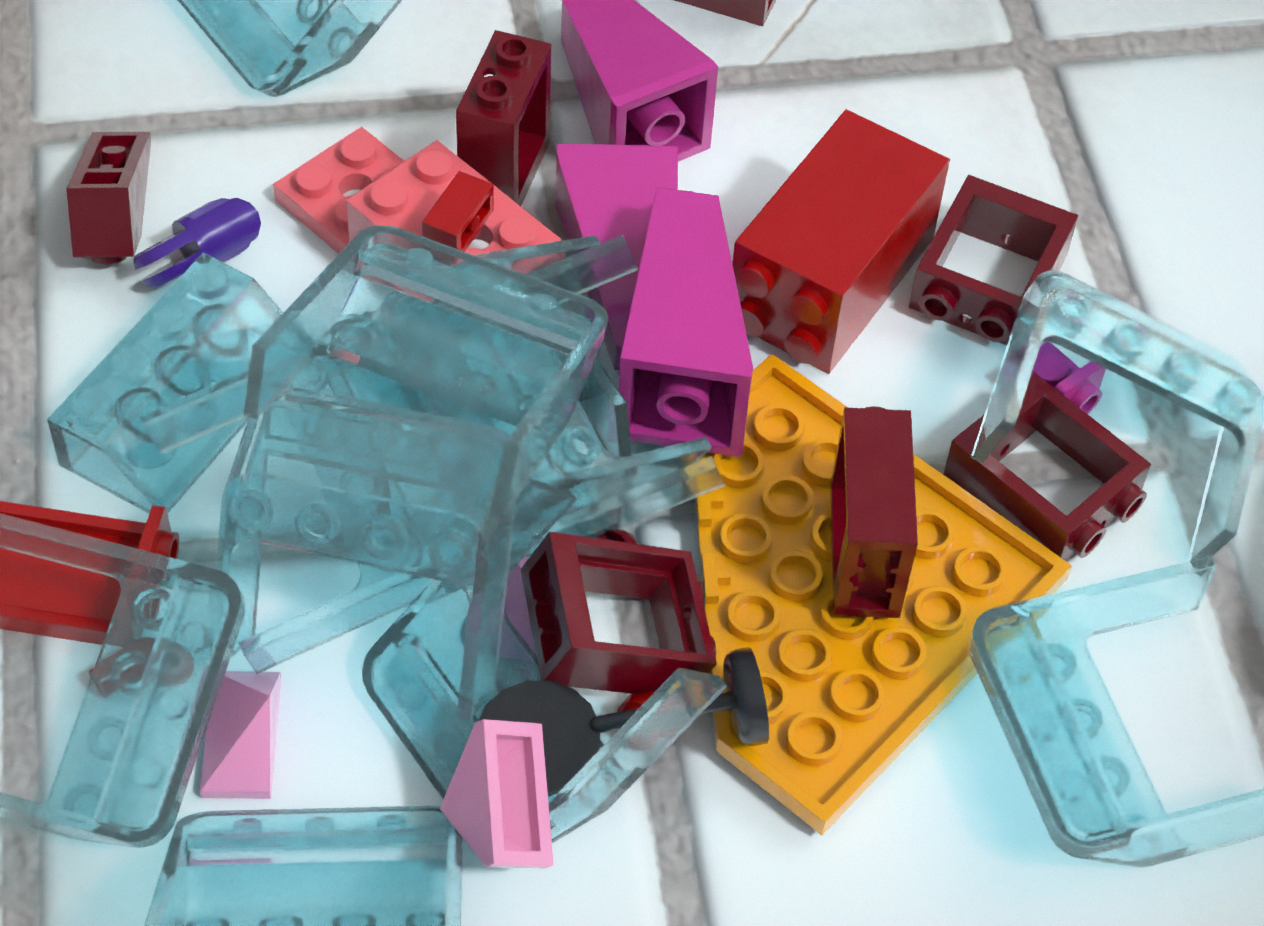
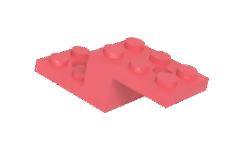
(392, 194)

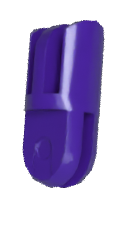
(217, 229)

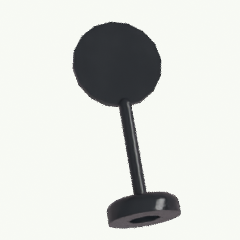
(574, 730)

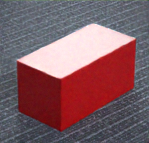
(460, 211)

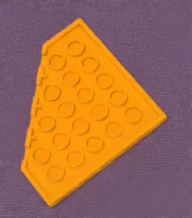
(841, 687)

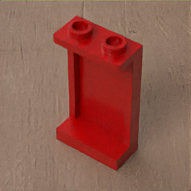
(64, 599)

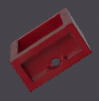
(507, 115)
(1002, 220)
(1080, 438)
(873, 512)
(561, 622)

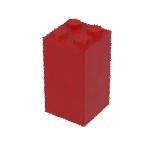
(837, 239)

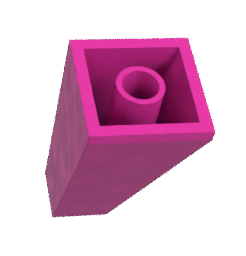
(638, 77)
(610, 195)
(685, 335)

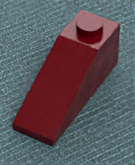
(109, 196)

